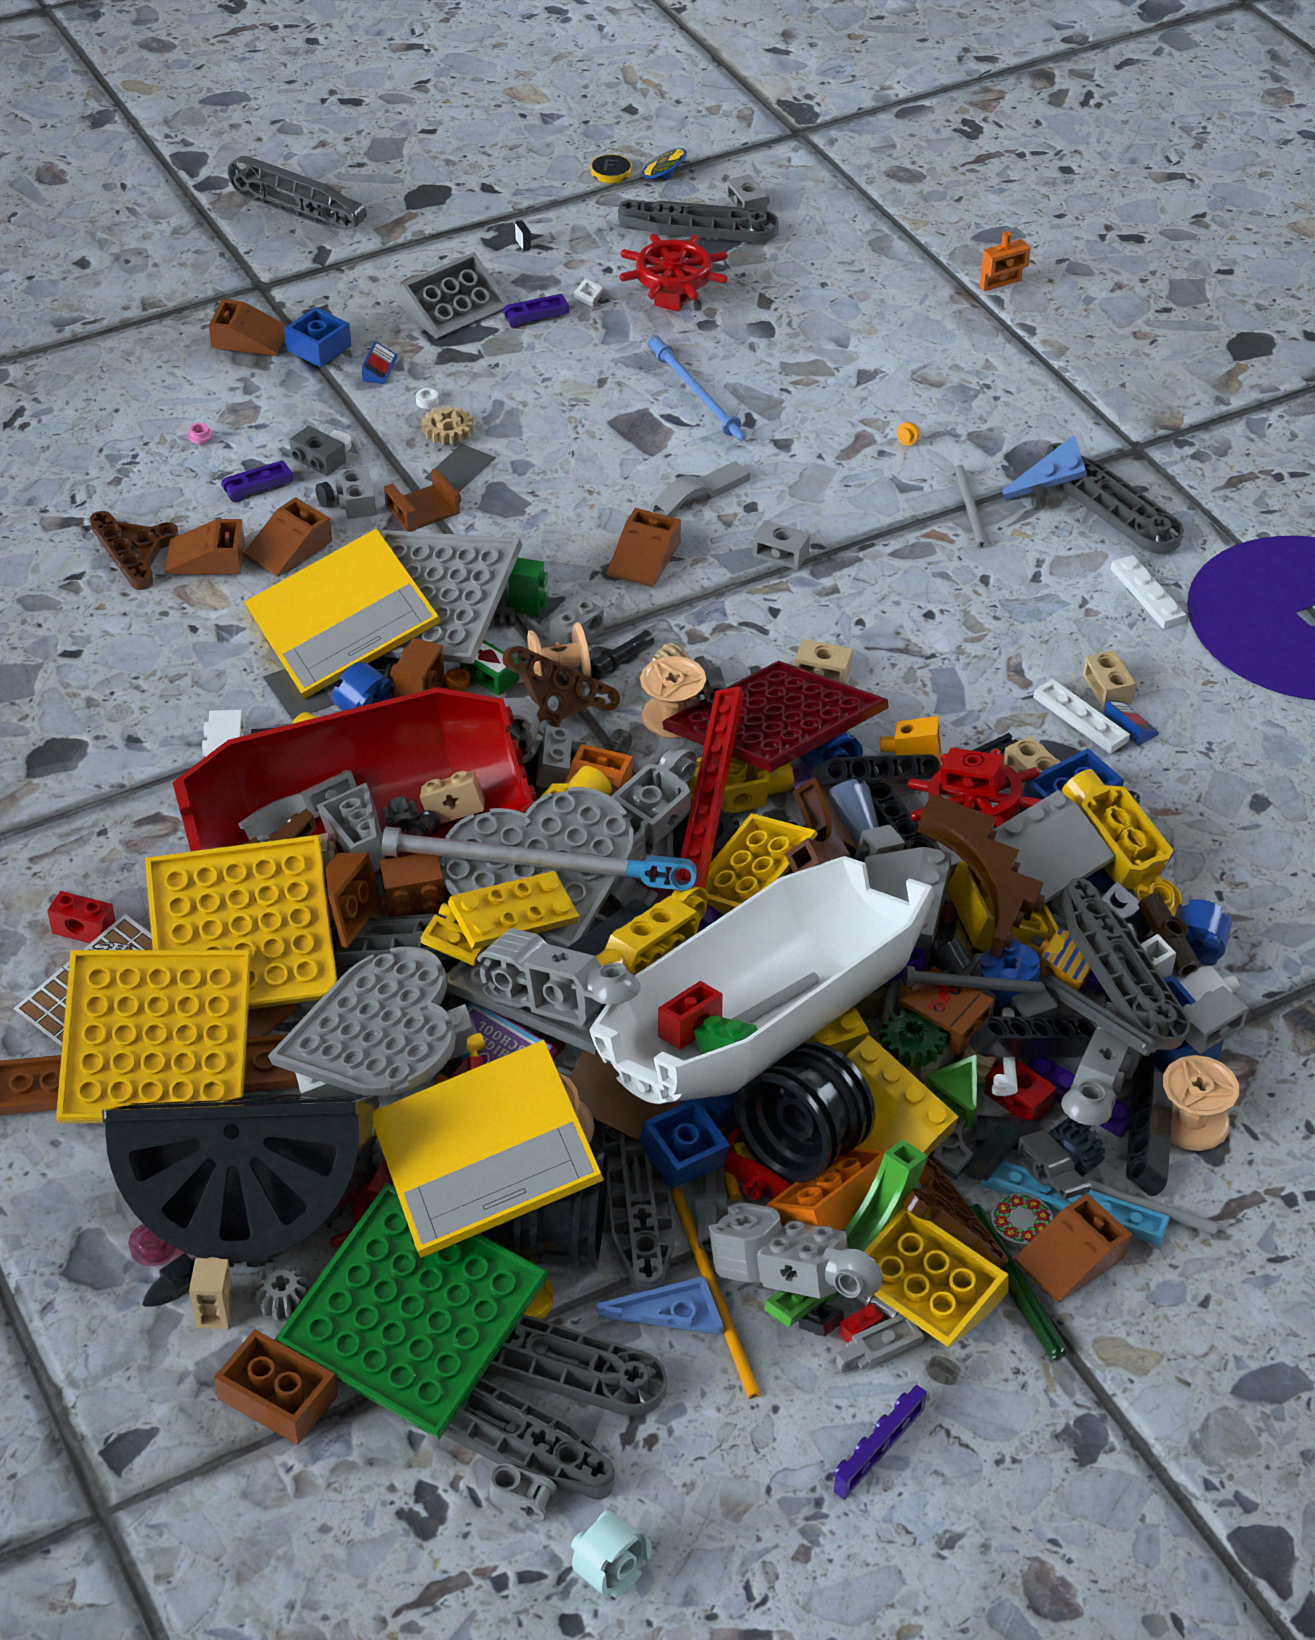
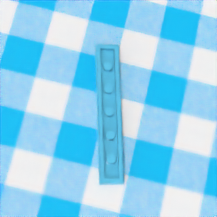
(1139, 1221)

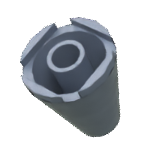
(854, 807)

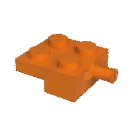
(1004, 263)

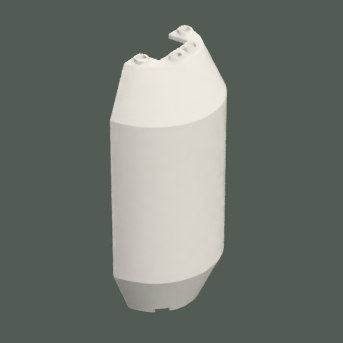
(795, 926)

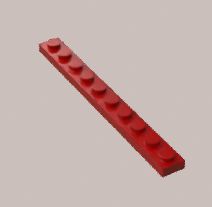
(711, 783)

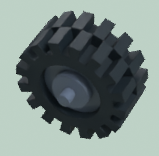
(1080, 1144)

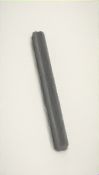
(1099, 1015)

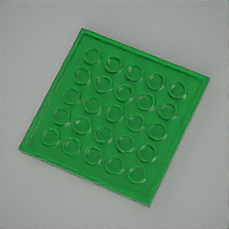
(408, 1325)

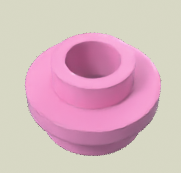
(199, 433)

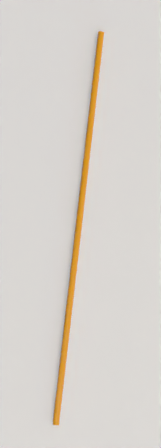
(706, 1270)

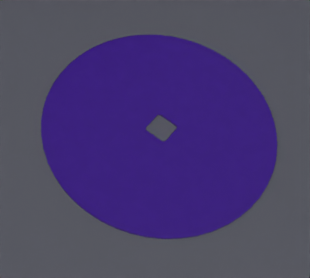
(1248, 609)

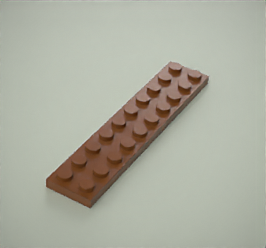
(34, 1081)

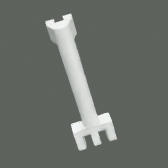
(1006, 1083)

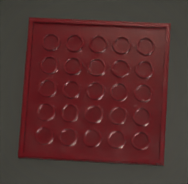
(783, 715)

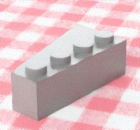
(354, 823)

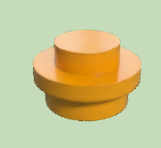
(908, 433)

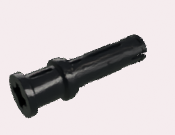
(611, 659)
(426, 824)

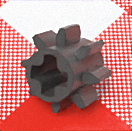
(400, 813)

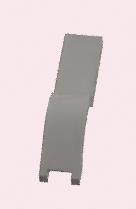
(711, 484)
(276, 814)

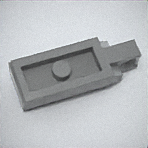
(879, 1343)

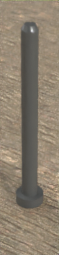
(911, 976)

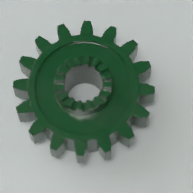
(912, 1039)

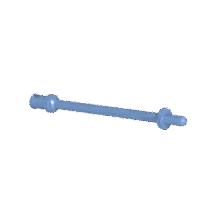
(664, 353)

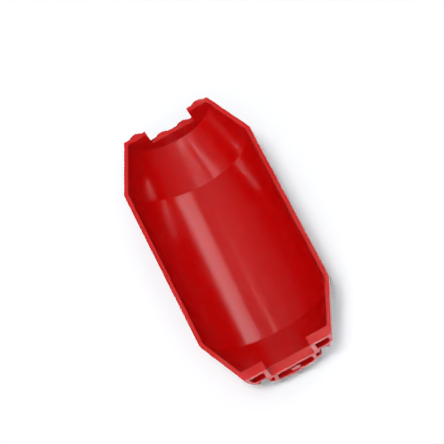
(385, 743)

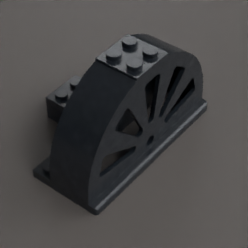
(240, 1171)

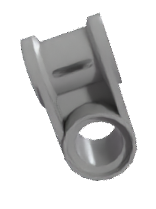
(523, 1493)

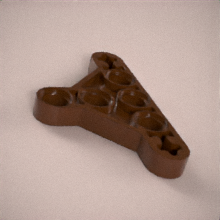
(129, 537)
(544, 686)
(945, 1207)

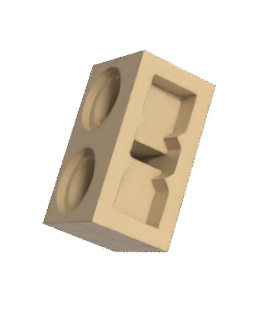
(1109, 678)
(1028, 754)
(211, 1293)

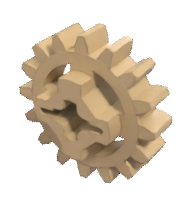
(447, 425)

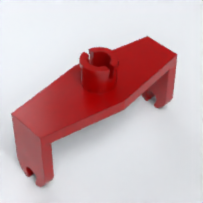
(752, 1174)

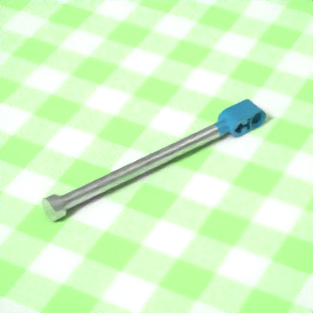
(394, 842)

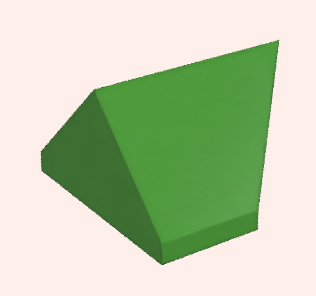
(957, 1087)

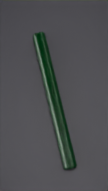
(1025, 1297)

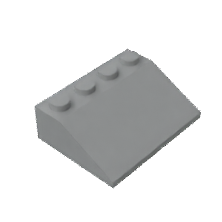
(451, 296)
(1055, 843)
(927, 865)

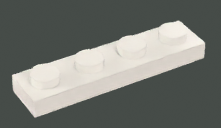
(1148, 592)
(1081, 716)

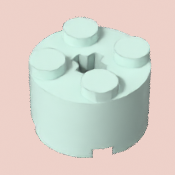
(610, 1554)

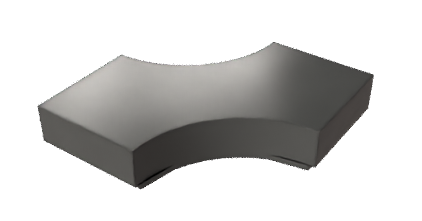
(952, 1153)

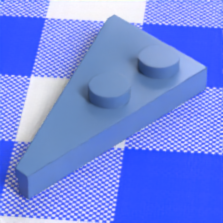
(1056, 468)
(678, 1305)

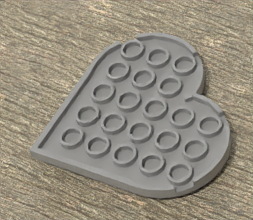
(566, 821)
(376, 1027)

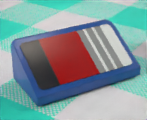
(378, 364)
(1130, 721)

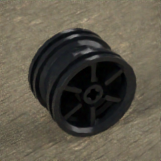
(805, 1112)
(567, 1225)

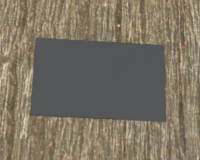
(462, 466)
(290, 696)

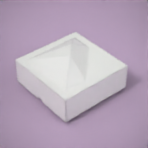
(588, 292)

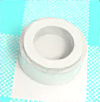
(427, 398)

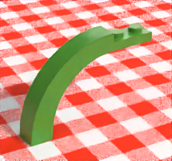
(894, 1181)

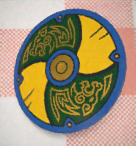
(664, 164)

